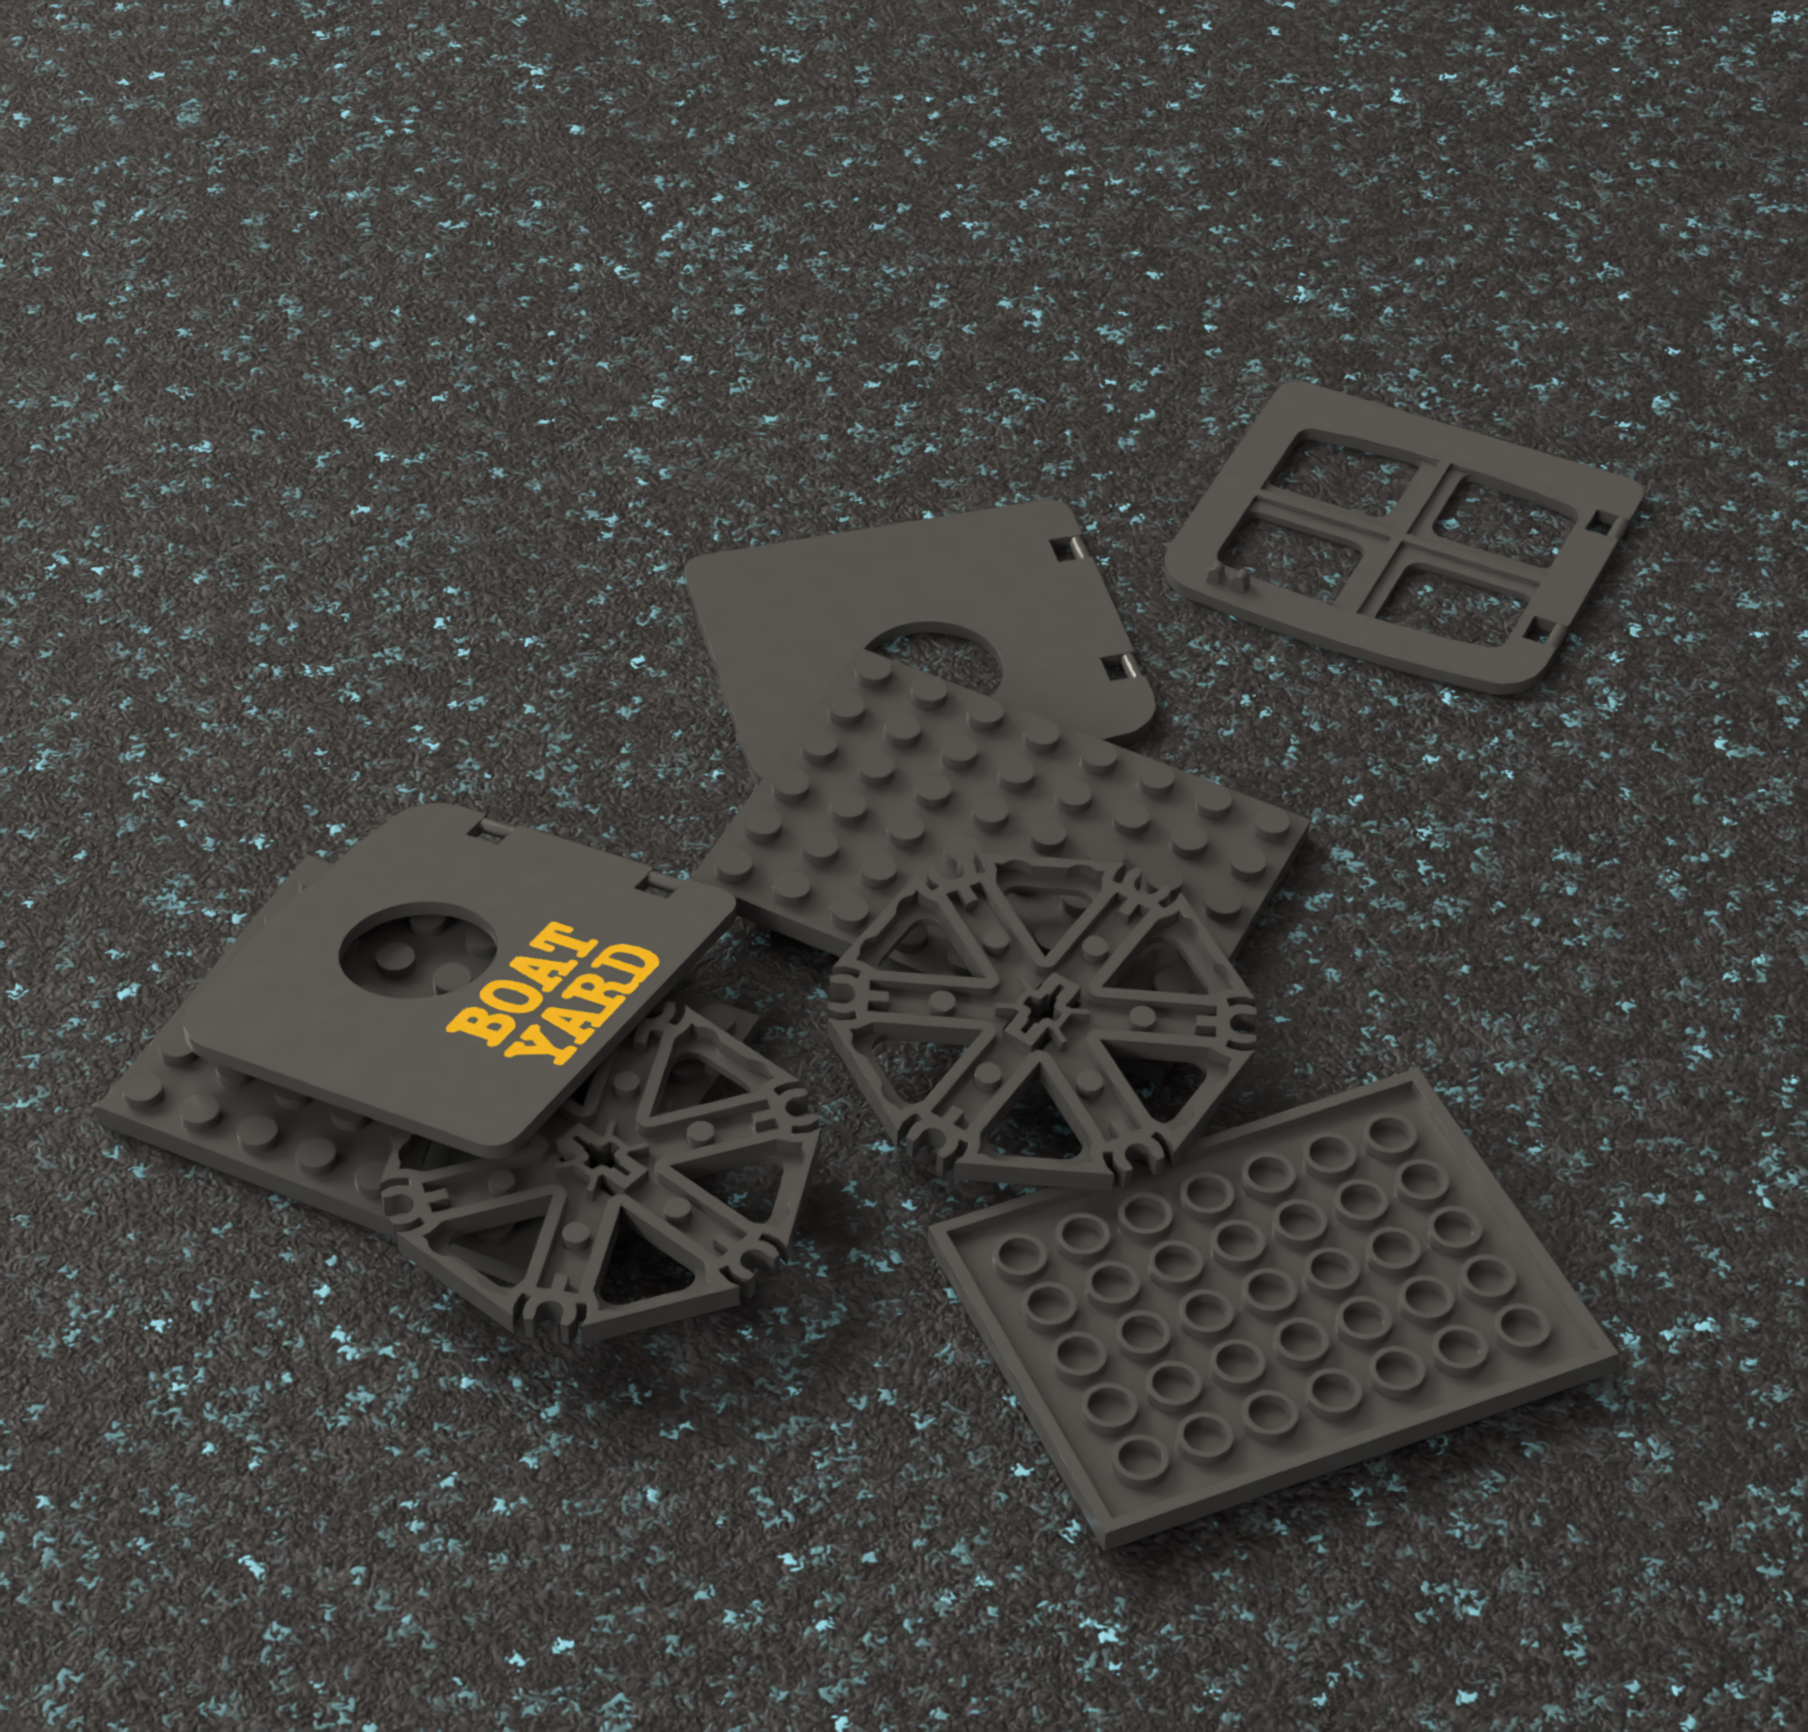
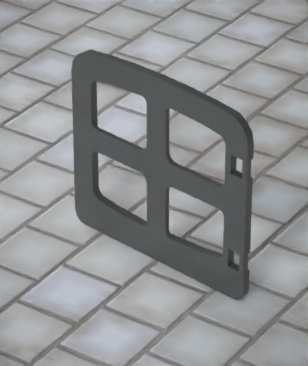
(1402, 538)

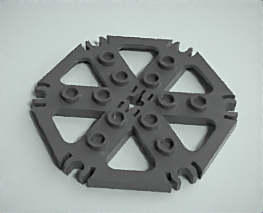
(1017, 980)
(644, 1190)

